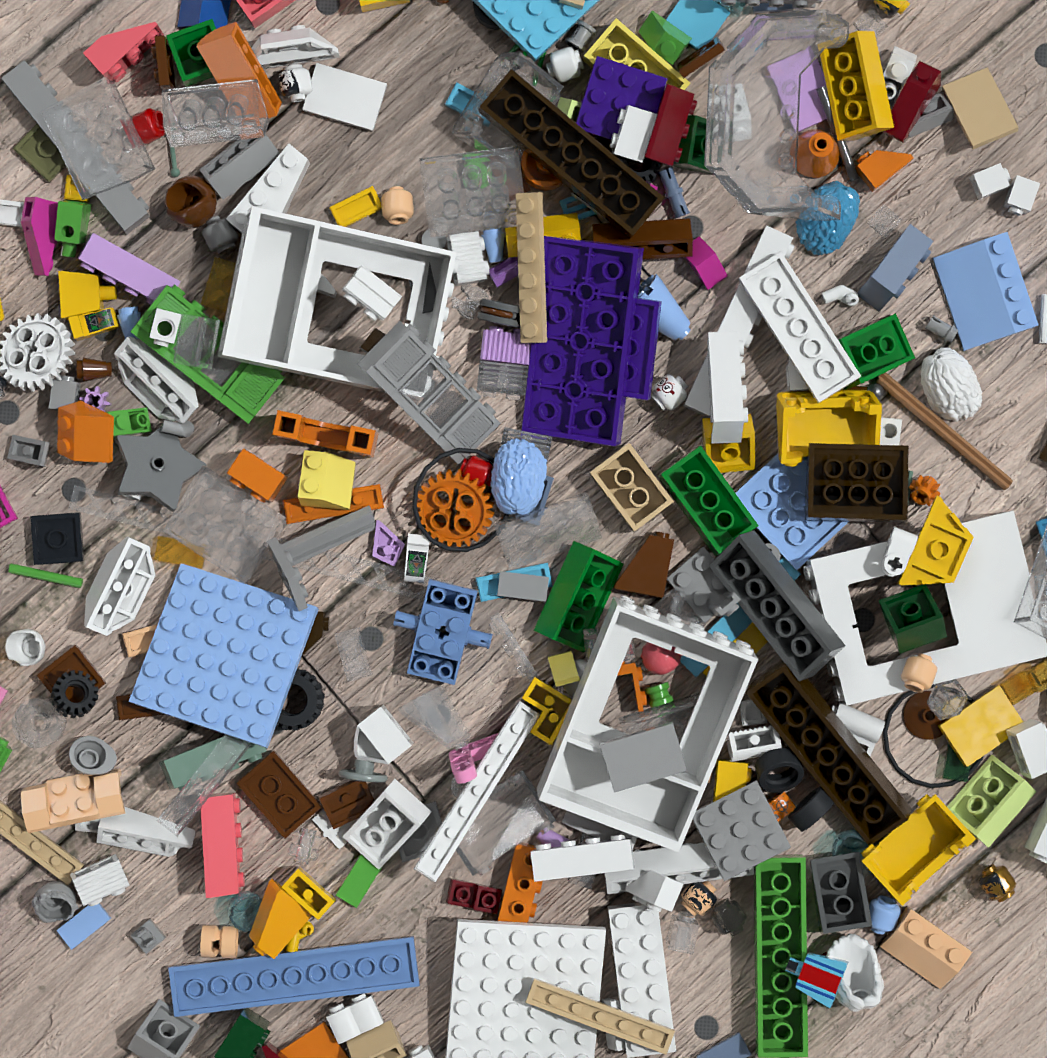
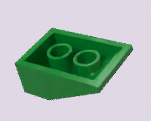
(877, 348)

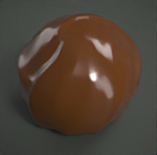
(190, 201)

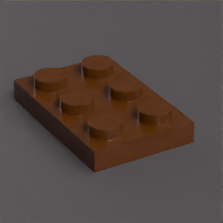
(279, 794)

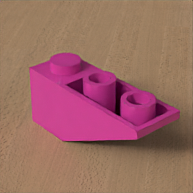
(39, 231)

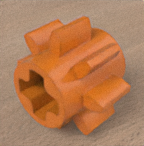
(924, 490)

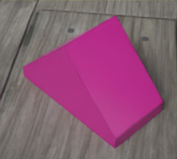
(706, 264)

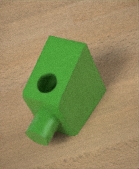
(77, 216)

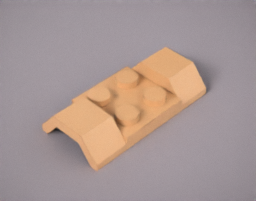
(72, 800)

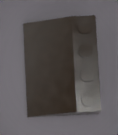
(857, 482)

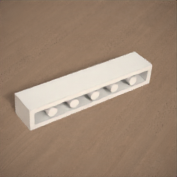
(687, 866)

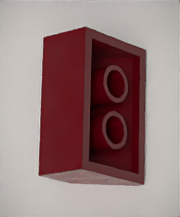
(670, 125)

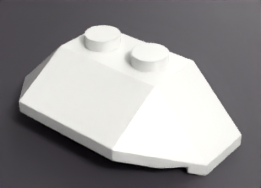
(292, 47)
(156, 381)
(119, 587)

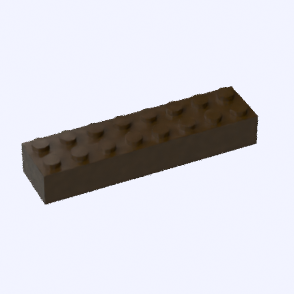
(570, 154)
(829, 752)

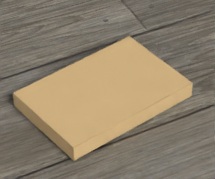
(980, 108)

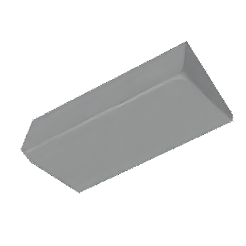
(936, 113)

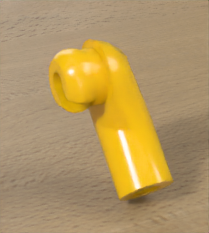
(305, 931)

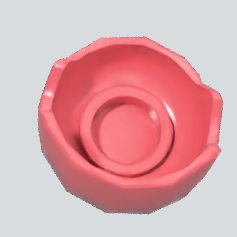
(658, 659)

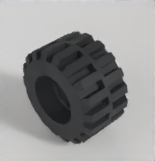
(314, 705)

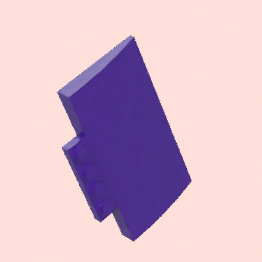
(596, 342)

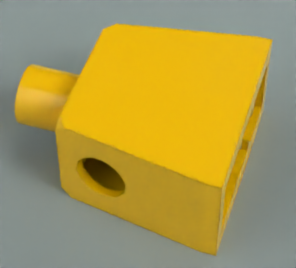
(82, 293)

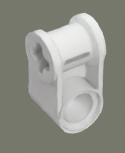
(899, 547)

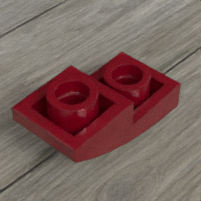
(474, 896)

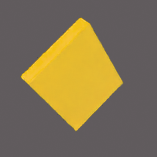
(980, 726)

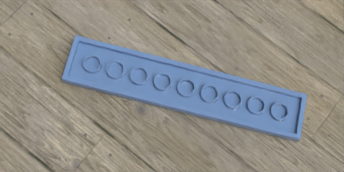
(294, 976)

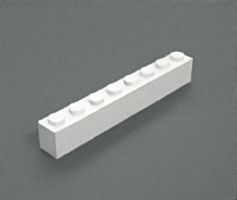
(740, 314)

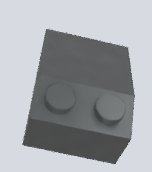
(840, 893)

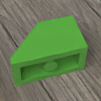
(664, 37)

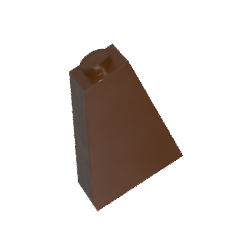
(649, 567)

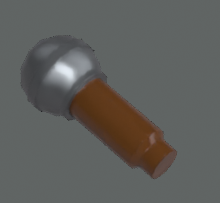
(875, 388)

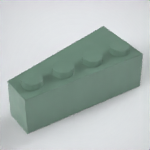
(183, 766)

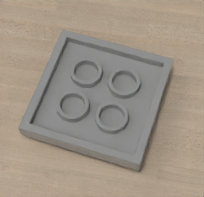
(740, 831)

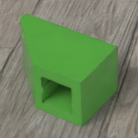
(131, 422)

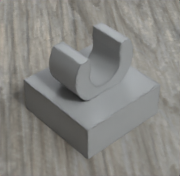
(148, 936)

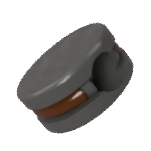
(499, 312)

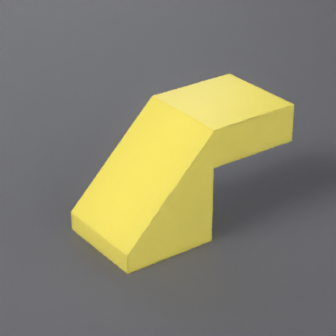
(563, 668)

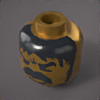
(997, 883)

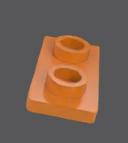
(630, 668)

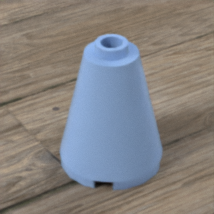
(672, 321)

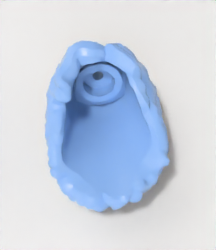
(518, 477)

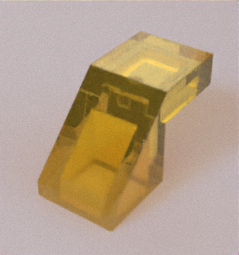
(1026, 682)

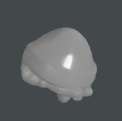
(54, 902)

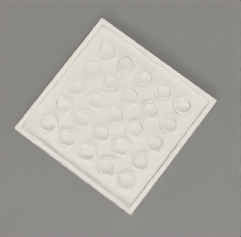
(493, 978)

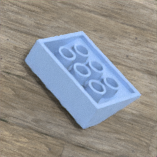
(985, 291)

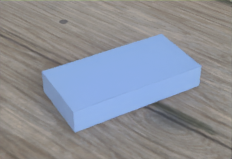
(83, 925)

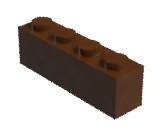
(658, 238)

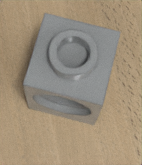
(64, 392)

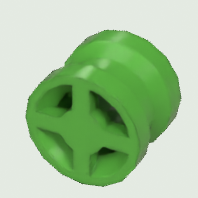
(659, 694)

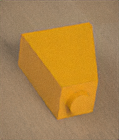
(277, 920)

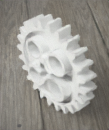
(35, 352)

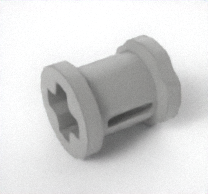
(581, 36)

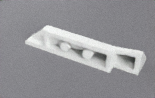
(138, 832)

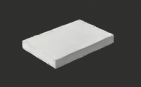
(345, 97)

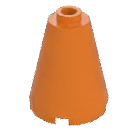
(816, 153)

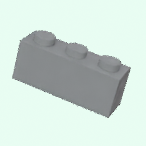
(239, 164)

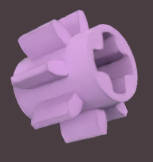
(102, 402)

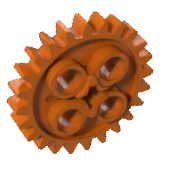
(475, 512)

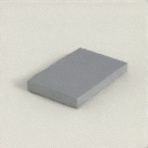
(643, 757)

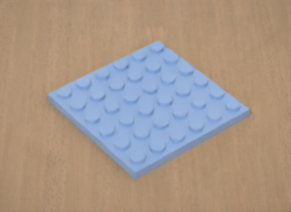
(223, 655)

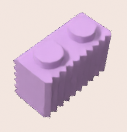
(504, 347)

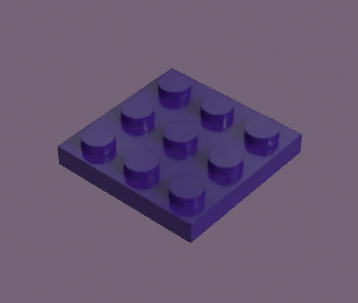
(612, 89)

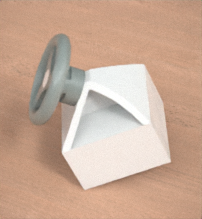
(376, 740)

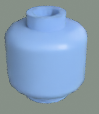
(884, 914)

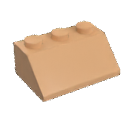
(925, 948)

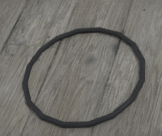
(415, 497)
(895, 765)

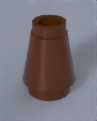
(93, 369)

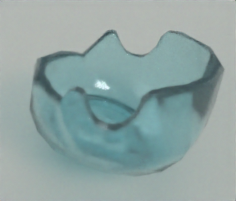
(848, 842)
(243, 910)

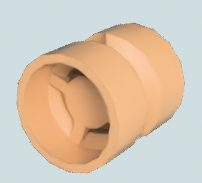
(228, 941)

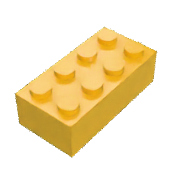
(857, 87)

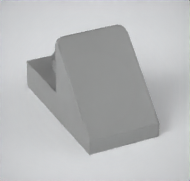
(29, 450)

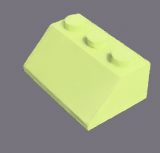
(991, 800)

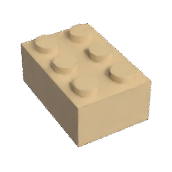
(631, 487)

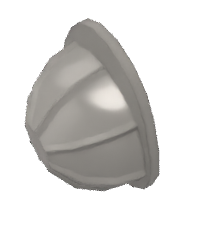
(92, 756)

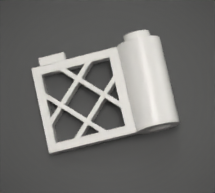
(862, 726)

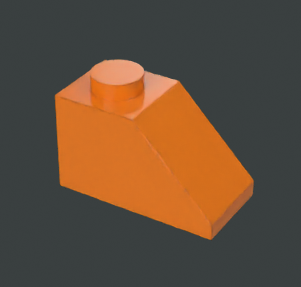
(880, 166)

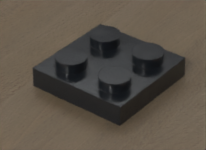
(57, 538)

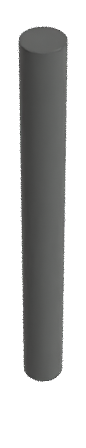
(842, 145)

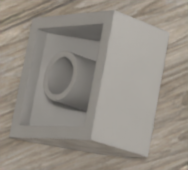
(163, 1034)

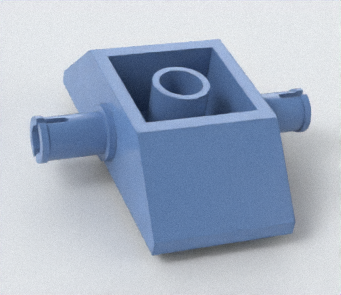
(438, 653)

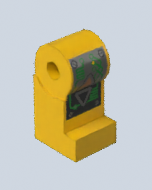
(93, 323)

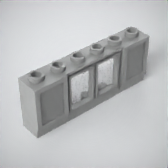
(429, 390)

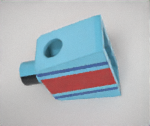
(818, 976)

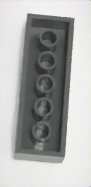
(777, 605)

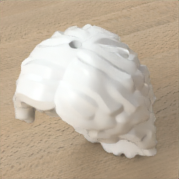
(950, 385)
(862, 979)

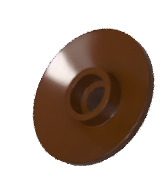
(915, 717)

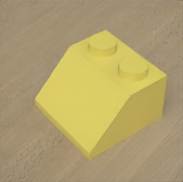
(326, 480)

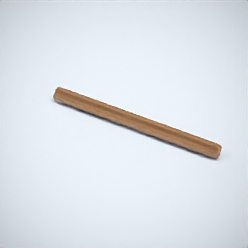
(944, 431)

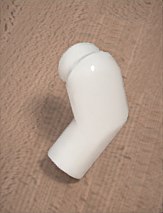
(842, 294)

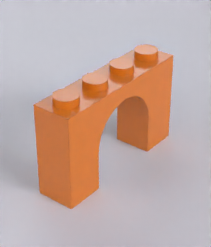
(326, 435)

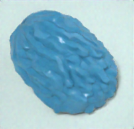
(827, 236)

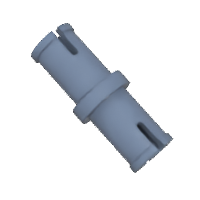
(673, 192)

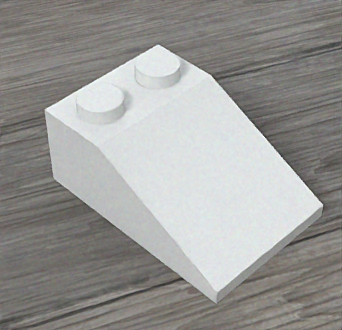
(387, 824)

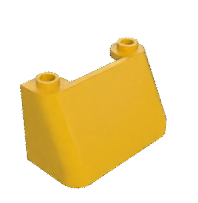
(839, 419)
(916, 848)

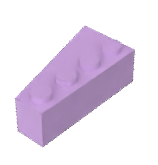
(124, 267)

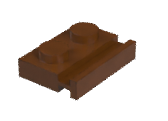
(346, 802)

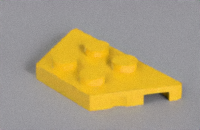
(938, 549)

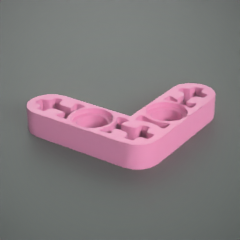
(464, 759)

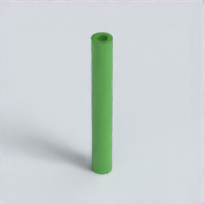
(45, 575)

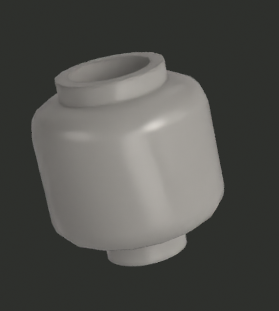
(219, 235)

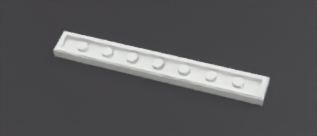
(476, 792)

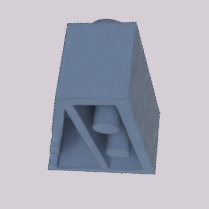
(895, 268)

